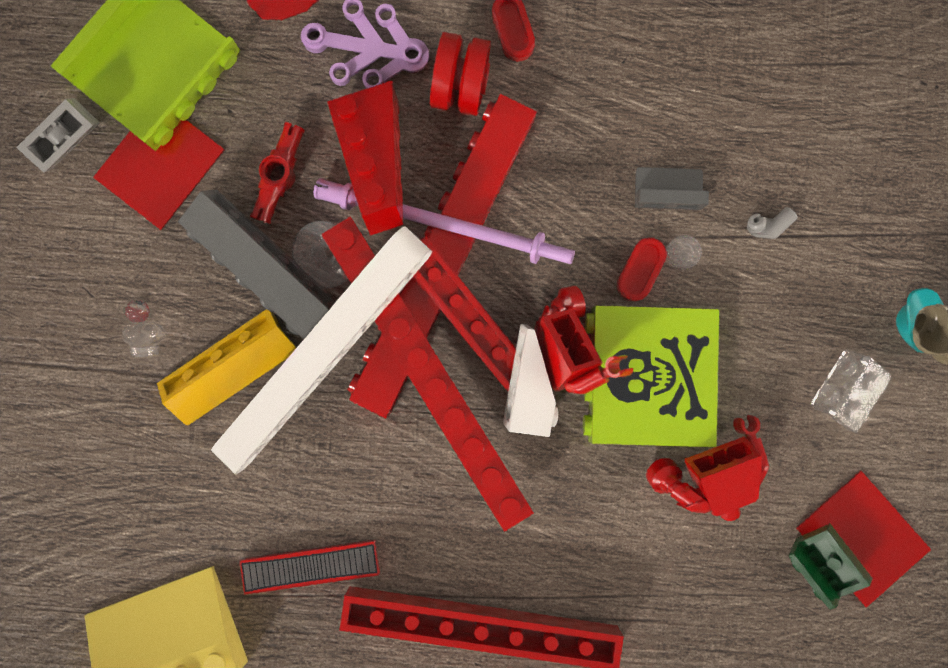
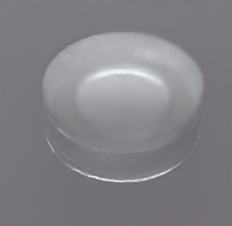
(683, 252)

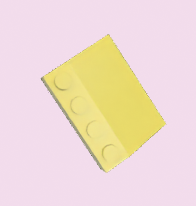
(167, 628)

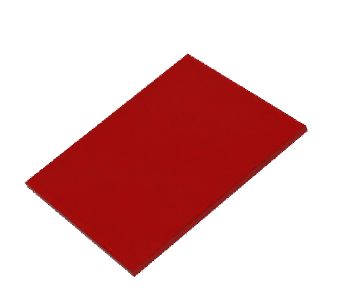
(159, 179)
(872, 532)

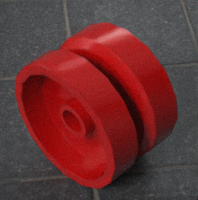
(455, 73)

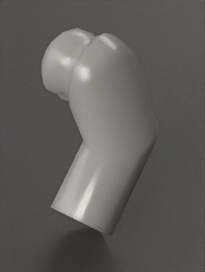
(771, 228)

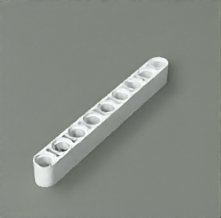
(322, 349)

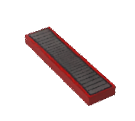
(309, 567)

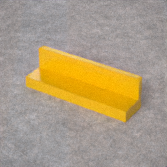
(225, 368)

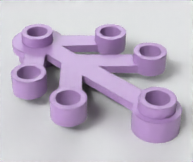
(370, 48)

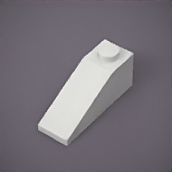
(530, 396)

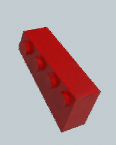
(371, 149)

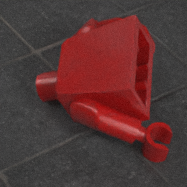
(567, 349)
(722, 476)

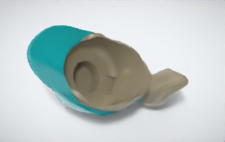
(925, 324)

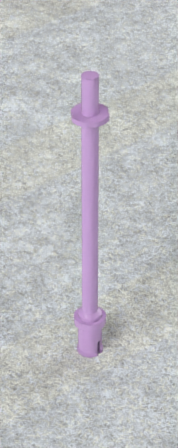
(346, 198)

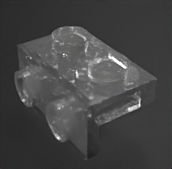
(851, 389)

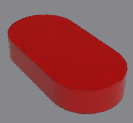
(513, 29)
(641, 269)

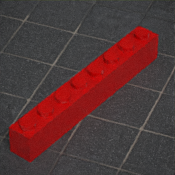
(481, 628)

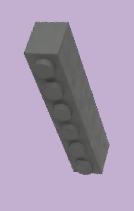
(256, 262)

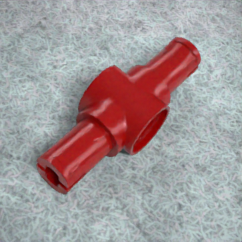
(282, 156)

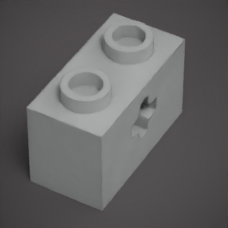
(58, 134)

